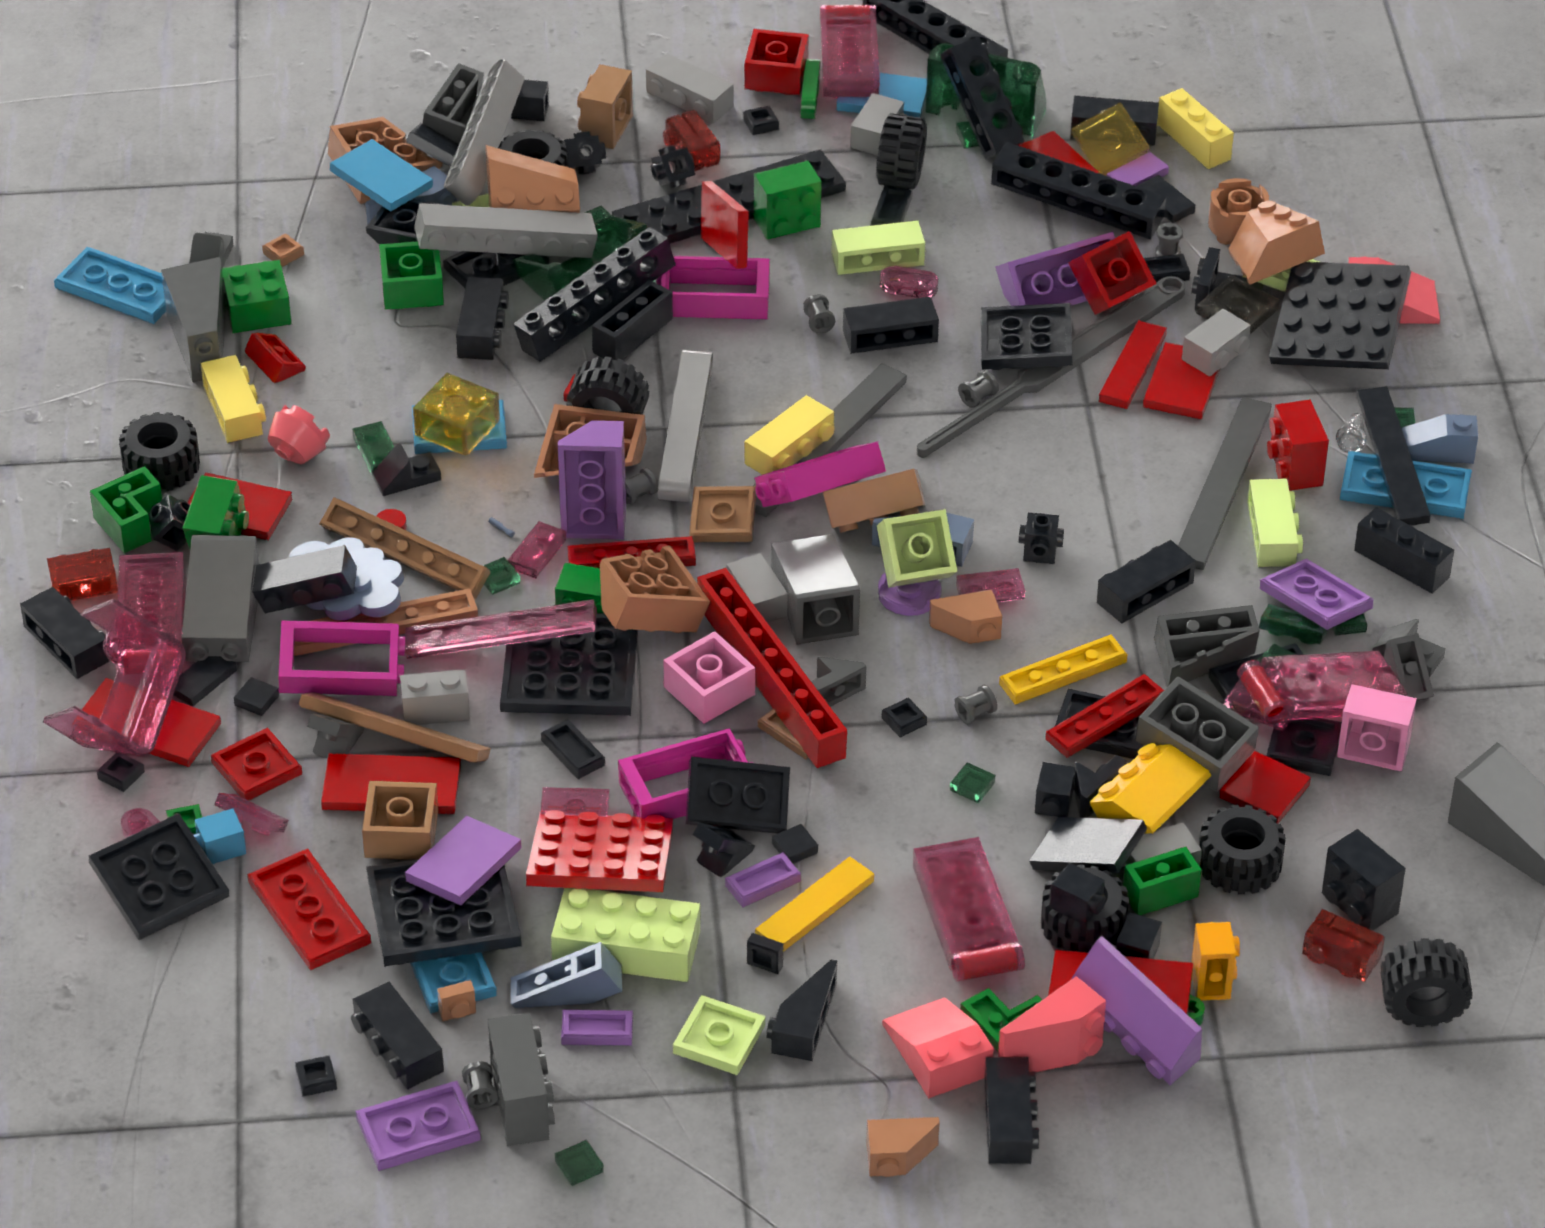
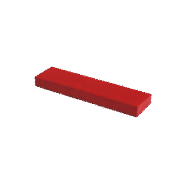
(1132, 364)
(592, 554)
(1103, 716)

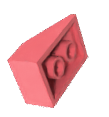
(1420, 300)
(1057, 1029)
(940, 1046)

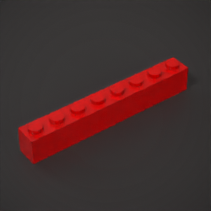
(776, 671)

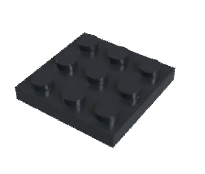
(1026, 336)
(158, 876)

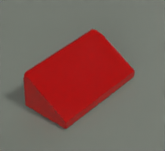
(273, 357)

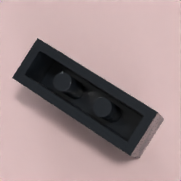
(1141, 112)
(481, 318)
(632, 321)
(890, 325)
(1404, 550)
(304, 579)
(1145, 581)
(64, 632)
(397, 1035)
(1010, 1110)

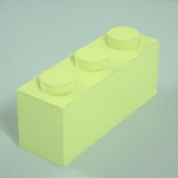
(878, 247)
(1274, 522)

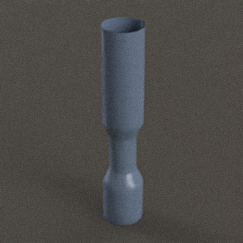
(509, 532)

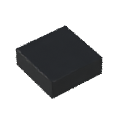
(761, 120)
(256, 696)
(904, 717)
(120, 771)
(795, 843)
(764, 953)
(316, 1075)

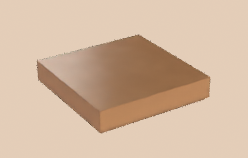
(723, 514)

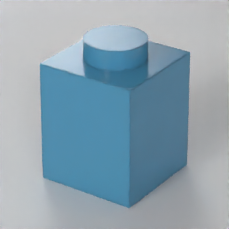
(220, 836)

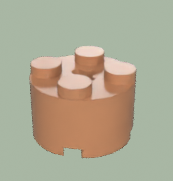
(1230, 205)

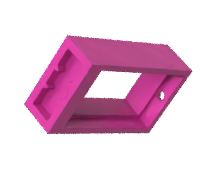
(719, 271)
(819, 474)
(339, 681)
(669, 760)

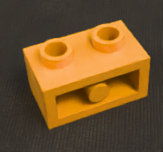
(1214, 960)

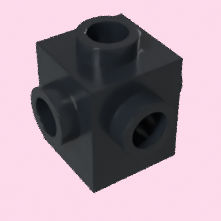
(595, 149)
(681, 163)
(168, 520)
(1041, 537)

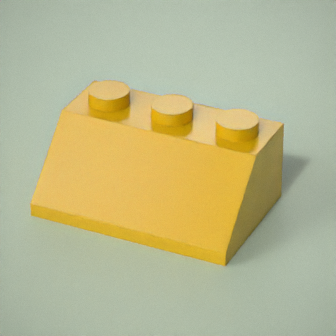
(1150, 786)

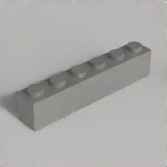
(505, 230)

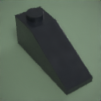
(803, 1015)

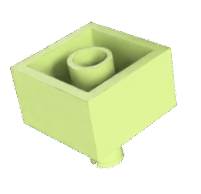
(916, 548)

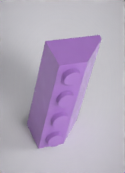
(1046, 275)
(593, 481)
(1141, 1013)

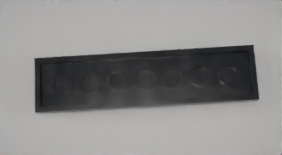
(679, 213)

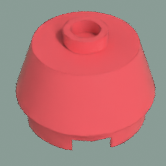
(296, 435)

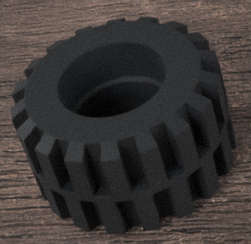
(536, 145)
(901, 151)
(609, 387)
(163, 445)
(1261, 847)
(1081, 937)
(1426, 982)

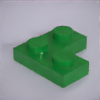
(993, 1014)

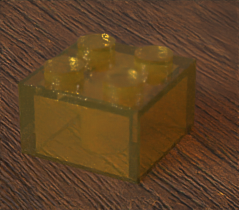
(456, 414)

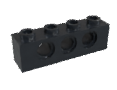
(969, 89)

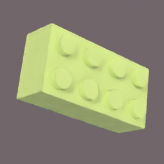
(641, 932)

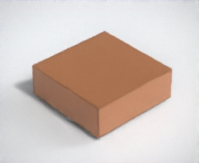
(283, 249)

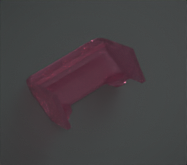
(141, 690)

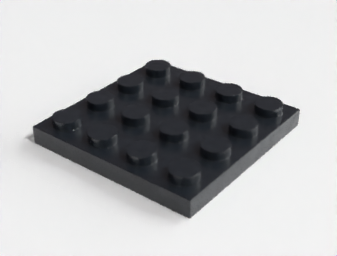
(1340, 315)
(572, 673)
(424, 926)

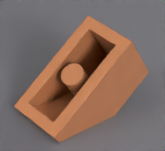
(967, 616)
(899, 1144)

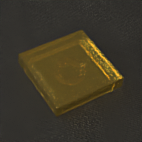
(1110, 139)

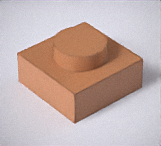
(456, 1000)

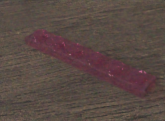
(500, 629)

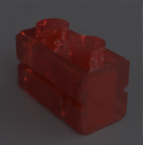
(694, 134)
(83, 574)
(1343, 945)

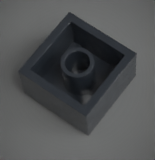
(1363, 880)

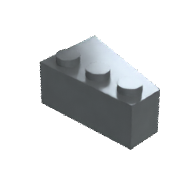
(454, 103)
(1204, 640)

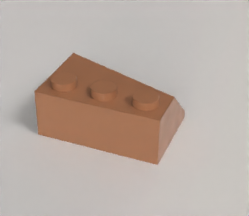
(351, 135)
(529, 183)
(1274, 241)
(568, 419)
(874, 499)
(651, 593)

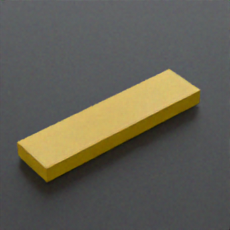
(1063, 669)
(816, 903)

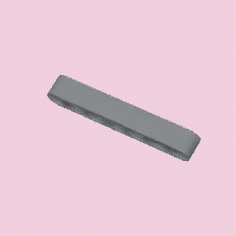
(484, 128)
(685, 426)

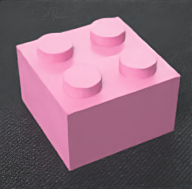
(709, 677)
(1376, 727)

